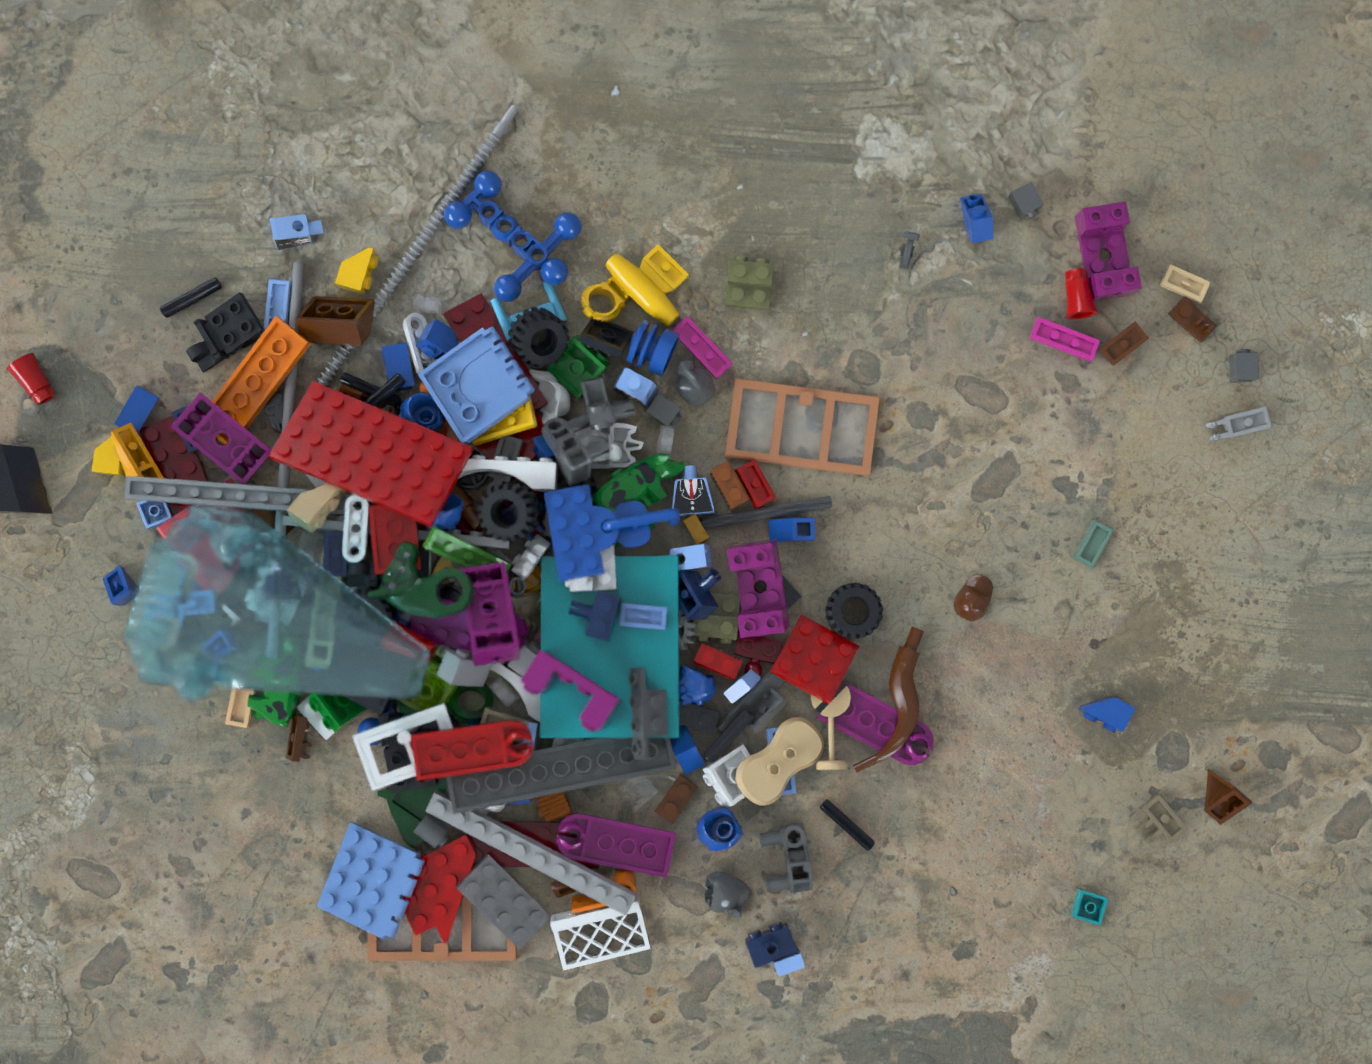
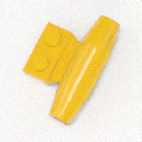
(650, 282)

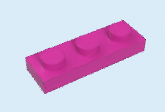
(1064, 339)
(702, 348)

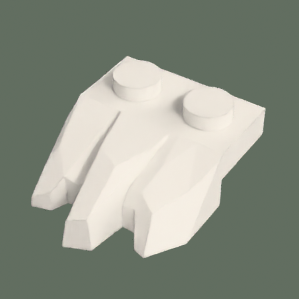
(620, 435)
(526, 562)

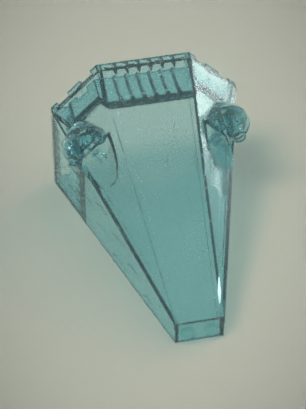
(252, 611)

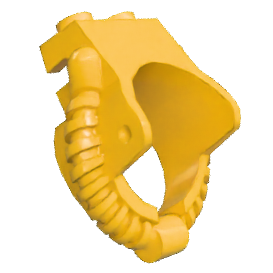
(609, 289)

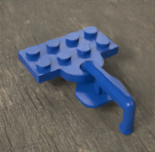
(579, 533)

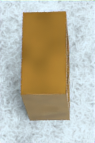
(696, 529)

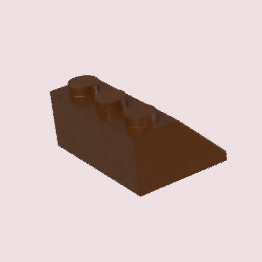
(336, 320)

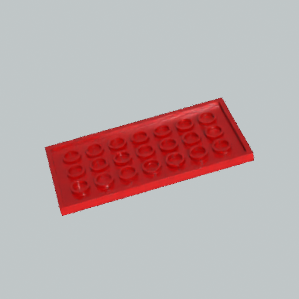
(371, 453)

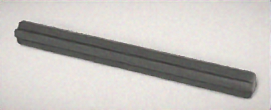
(766, 512)

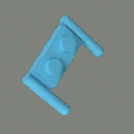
(553, 306)

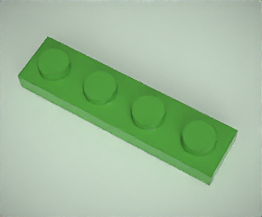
(460, 550)

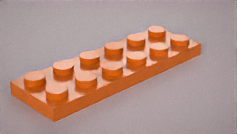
(260, 373)

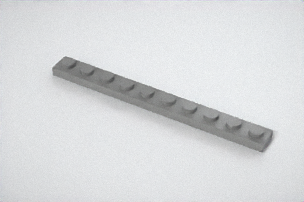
(216, 494)
(474, 538)
(534, 854)

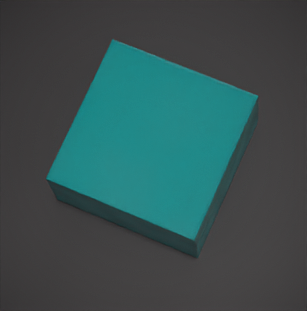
(1089, 906)

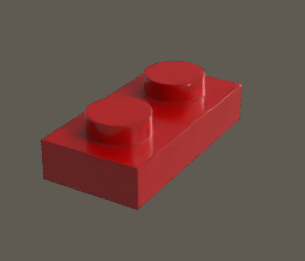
(755, 484)

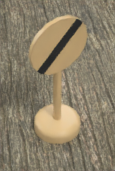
(837, 706)

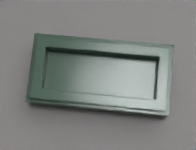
(1093, 544)

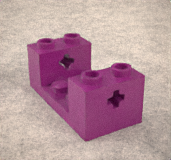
(1102, 229)
(200, 425)
(761, 611)
(492, 634)
(544, 670)

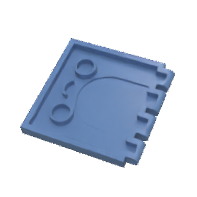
(477, 384)
(370, 881)

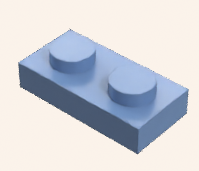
(643, 616)

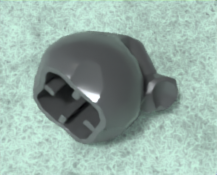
(694, 384)
(726, 893)

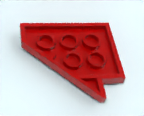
(435, 895)

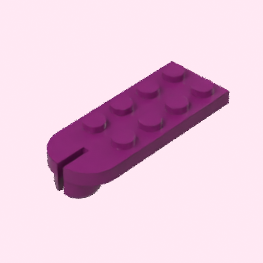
(454, 629)
(875, 723)
(616, 844)

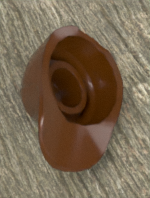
(974, 598)

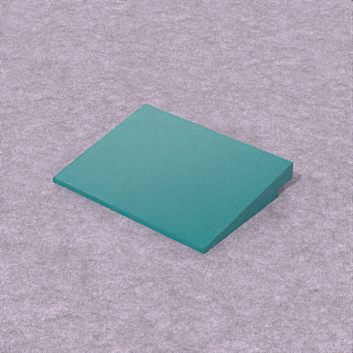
(639, 582)

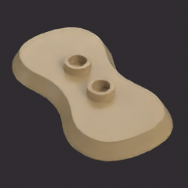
(766, 773)

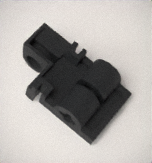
(224, 332)
(364, 574)
(397, 757)

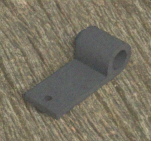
(433, 829)

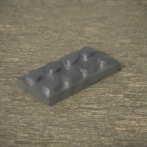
(503, 901)

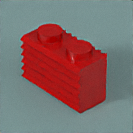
(717, 661)

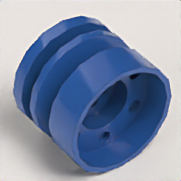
(652, 347)

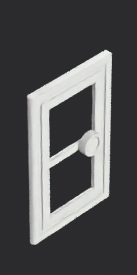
(404, 737)

